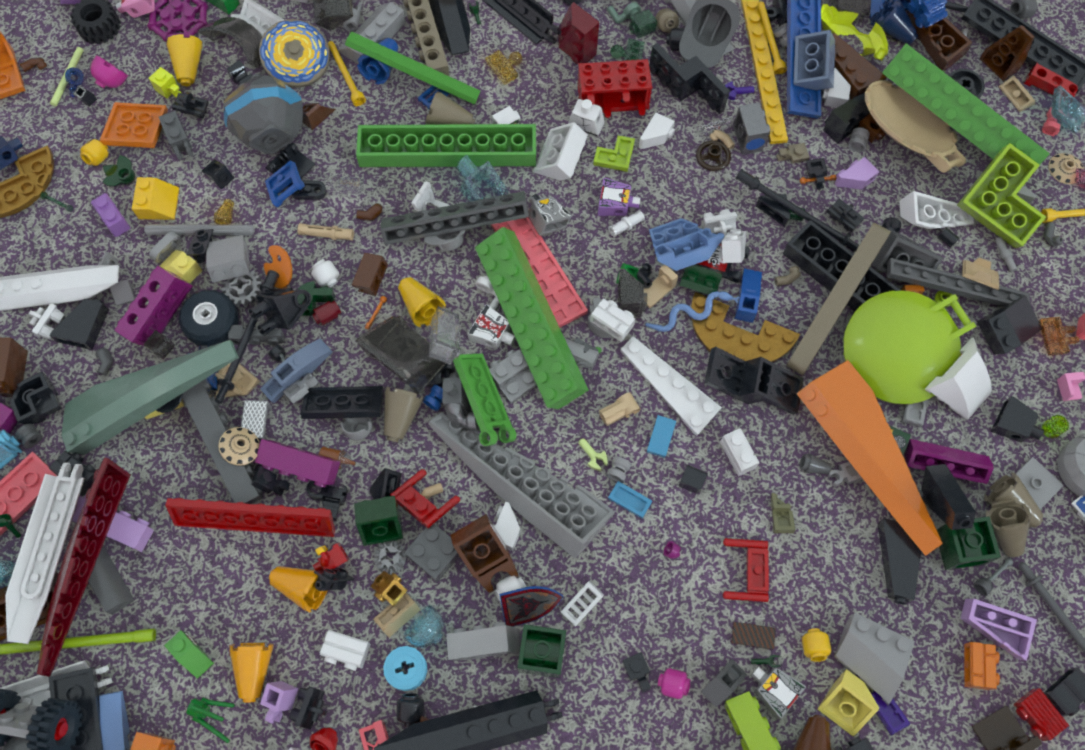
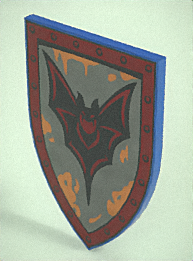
(528, 604)

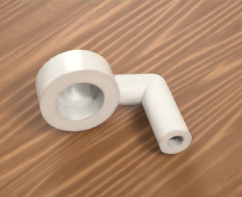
(485, 285)

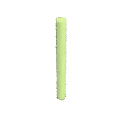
(62, 85)

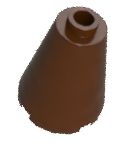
(814, 735)

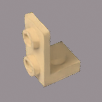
(661, 286)

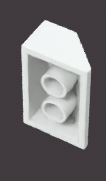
(561, 152)

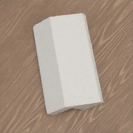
(257, 16)

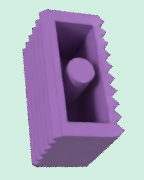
(110, 215)

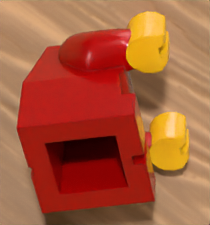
(330, 559)

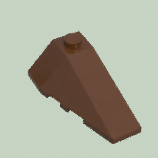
(1008, 53)

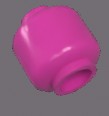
(674, 683)

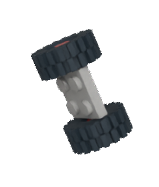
(45, 726)

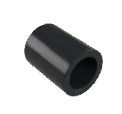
(948, 237)

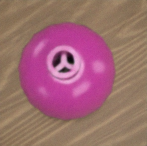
(106, 73)

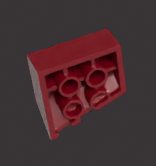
(578, 35)

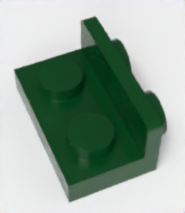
(701, 279)

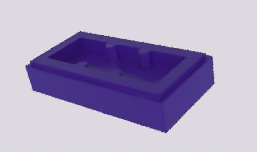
(890, 715)

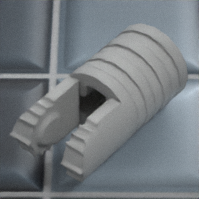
(352, 23)

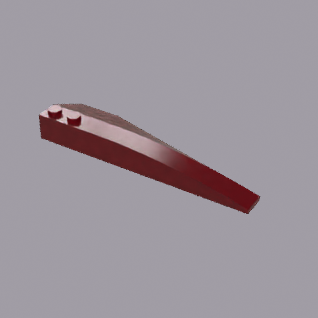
(81, 558)

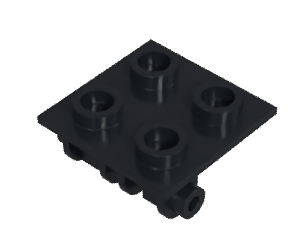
(291, 153)

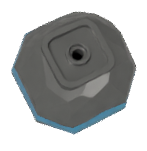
(264, 113)

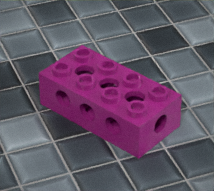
(159, 310)

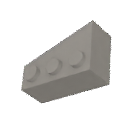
(483, 642)

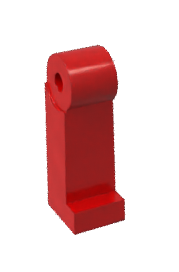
(1049, 80)

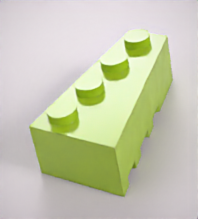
(750, 724)

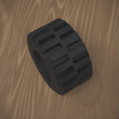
(100, 29)

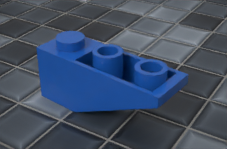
(749, 295)

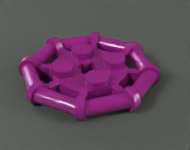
(174, 24)

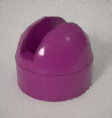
(672, 550)

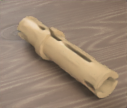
(323, 231)

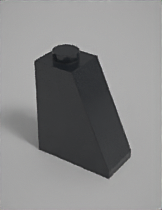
(82, 325)

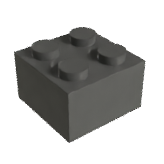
(433, 552)

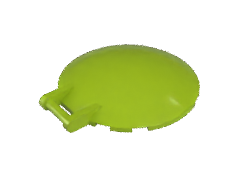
(904, 343)

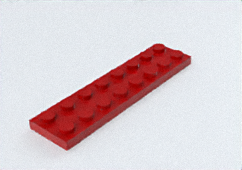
(251, 517)

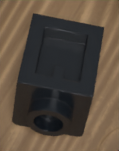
(218, 173)

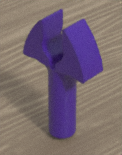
(738, 90)

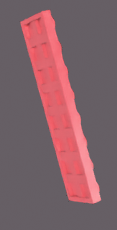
(557, 289)

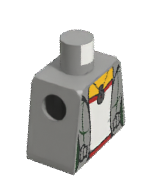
(777, 690)

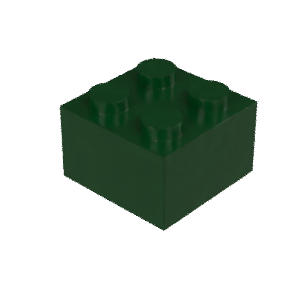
(378, 520)

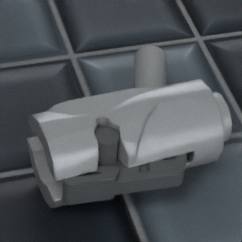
(583, 353)

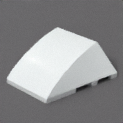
(965, 383)

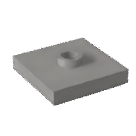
(1039, 482)

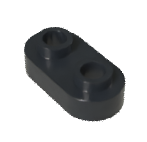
(309, 190)

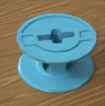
(395, 662)

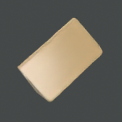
(1017, 94)
(394, 617)

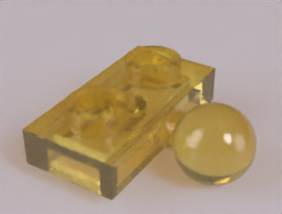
(503, 67)

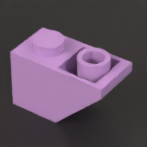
(857, 175)

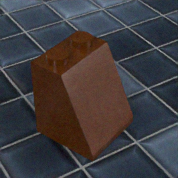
(12, 365)

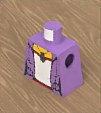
(616, 199)

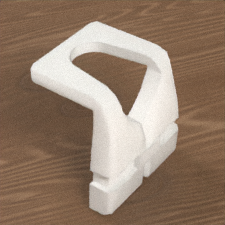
(425, 196)

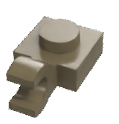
(794, 152)

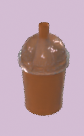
(343, 456)

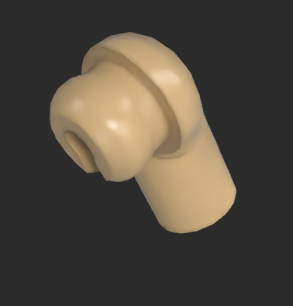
(724, 137)

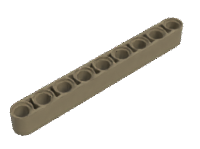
(838, 298)

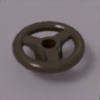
(716, 148)

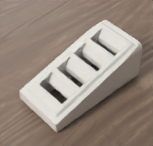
(589, 585)

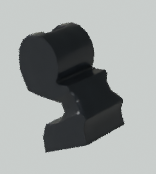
(238, 73)

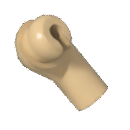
(432, 490)

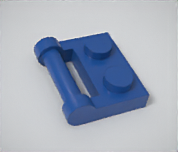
(282, 179)

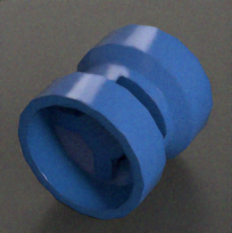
(434, 399)

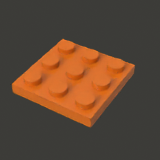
(133, 125)

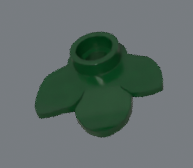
(116, 173)

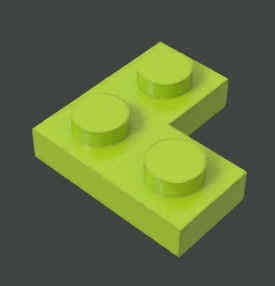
(618, 158)

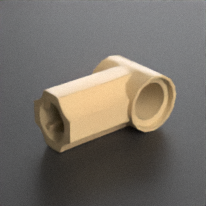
(621, 408)

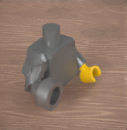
(457, 403)

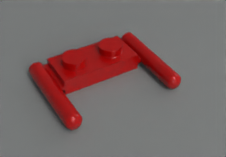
(418, 505)
(756, 570)

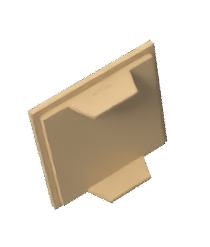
(981, 272)

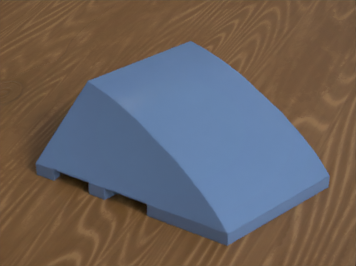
(683, 243)

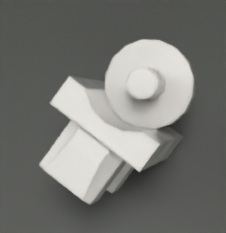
(720, 223)
(42, 328)

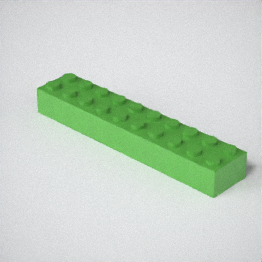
(958, 105)
(446, 145)
(531, 319)

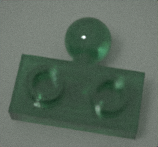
(633, 50)

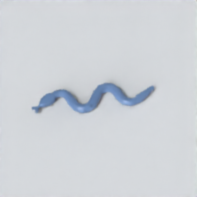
(692, 313)

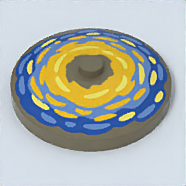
(294, 53)

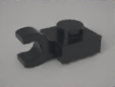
(817, 169)
(266, 481)
(637, 669)

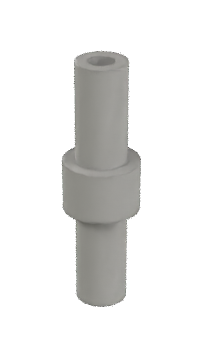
(1006, 254)

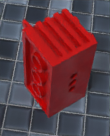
(616, 80)

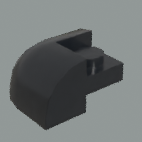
(34, 399)

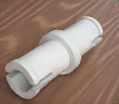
(626, 223)

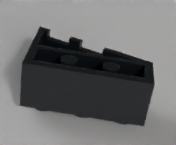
(846, 118)

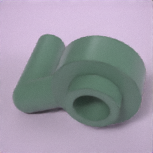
(629, 11)

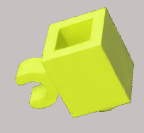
(164, 83)

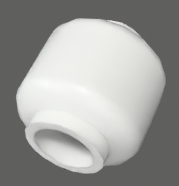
(325, 273)
(508, 584)

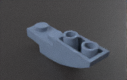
(295, 367)

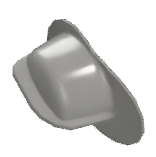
(446, 241)

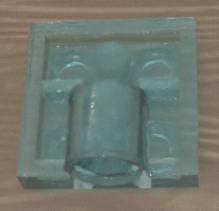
(1067, 109)

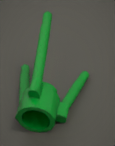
(199, 709)

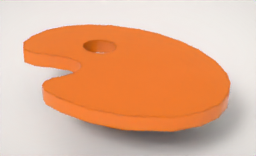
(282, 267)

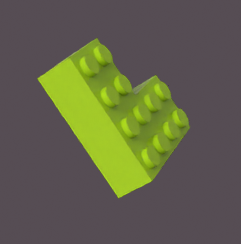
(994, 198)

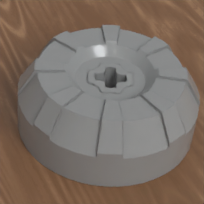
(1072, 465)

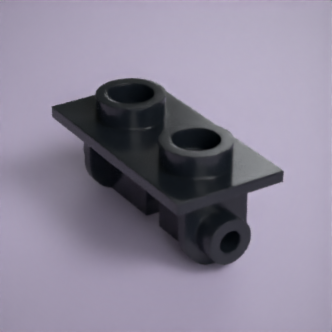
(199, 244)
(332, 579)

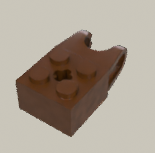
(483, 551)

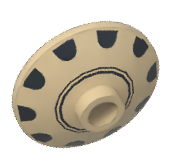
(1061, 171)
(238, 454)

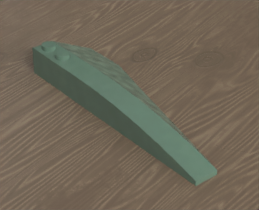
(125, 400)

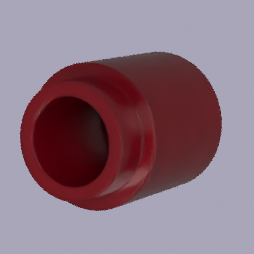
(326, 313)

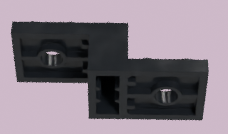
(688, 78)
(753, 380)

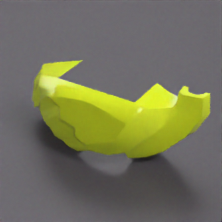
(841, 23)

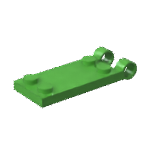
(484, 399)

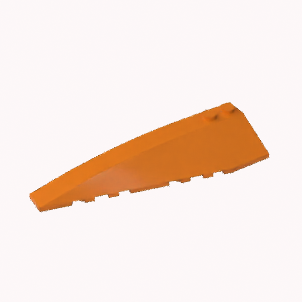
(857, 425)

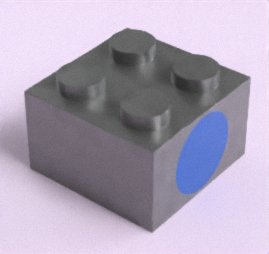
(751, 128)

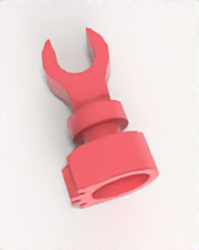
(1051, 126)

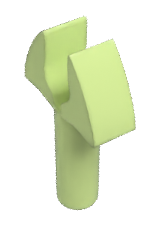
(593, 455)

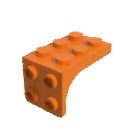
(10, 76)

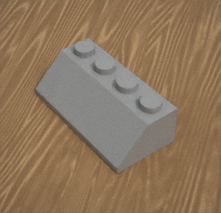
(379, 25)

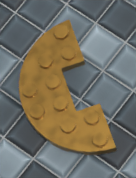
(25, 188)
(770, 344)

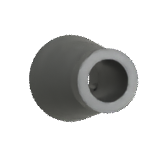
(812, 464)

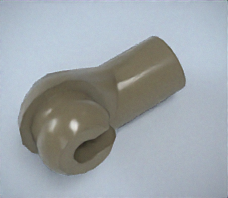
(790, 278)

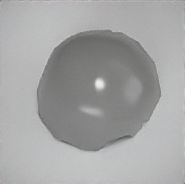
(360, 432)

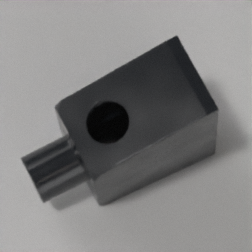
(1017, 421)

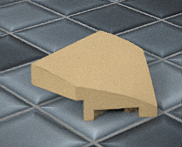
(243, 381)

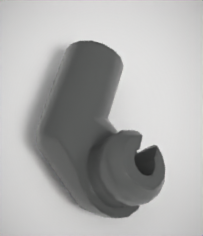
(1049, 236)

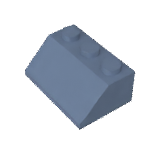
(814, 60)

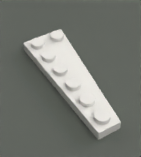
(681, 395)

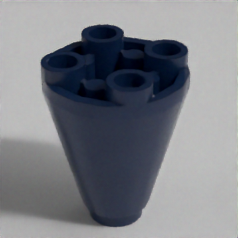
(895, 22)

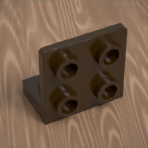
(1004, 732)

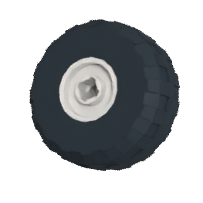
(207, 317)

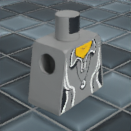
(548, 215)

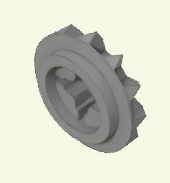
(398, 560)

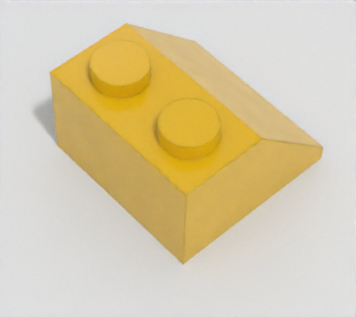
(155, 199)

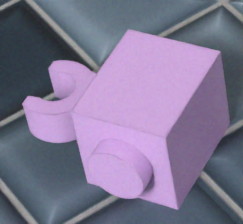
(278, 698)

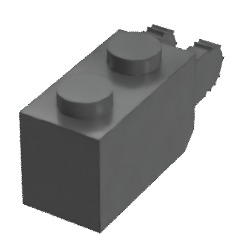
(176, 134)

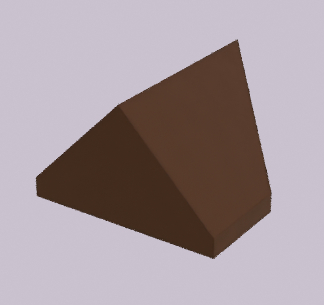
(314, 114)

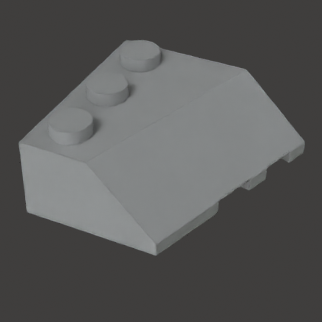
(874, 654)

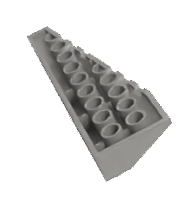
(557, 510)

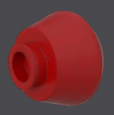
(324, 739)

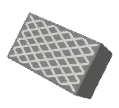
(255, 417)

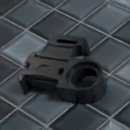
(331, 495)

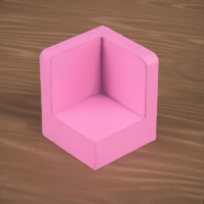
(1069, 385)

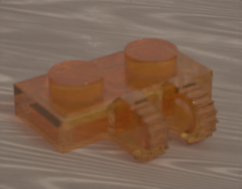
(1054, 335)

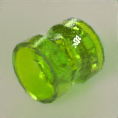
(1050, 426)

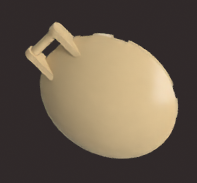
(913, 125)

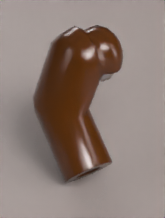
(33, 62)

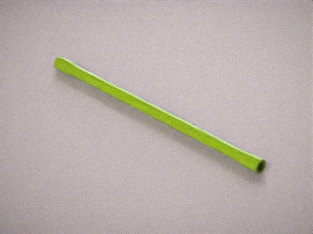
(136, 636)

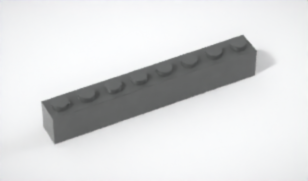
(211, 426)

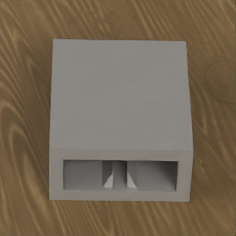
(227, 258)

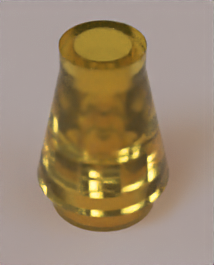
(223, 215)

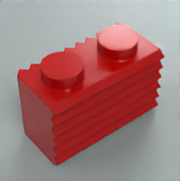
(1040, 715)

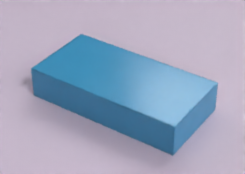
(661, 436)
(630, 499)

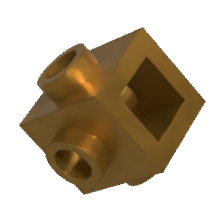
(388, 588)

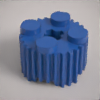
(927, 11)

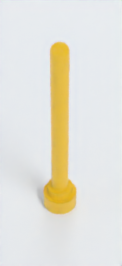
(779, 65)
(356, 96)
(1052, 215)

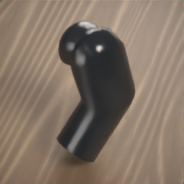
(643, 275)

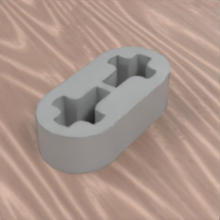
(165, 247)

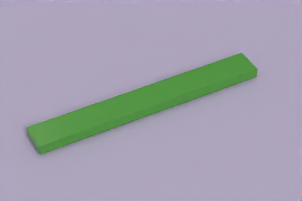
(412, 67)

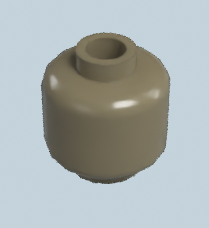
(667, 20)

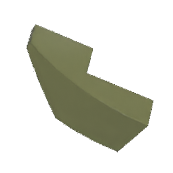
(782, 516)

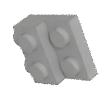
(512, 375)

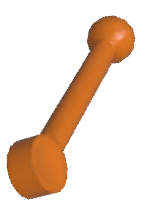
(803, 180)
(383, 299)

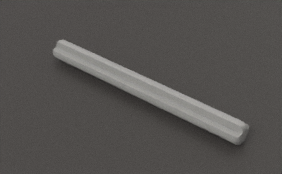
(189, 229)

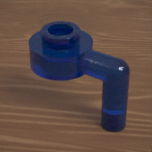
(73, 84)

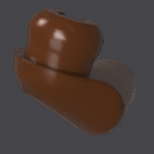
(371, 214)

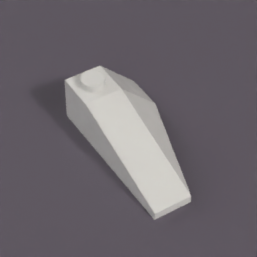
(932, 212)

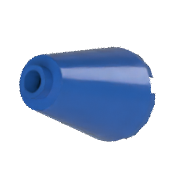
(374, 69)

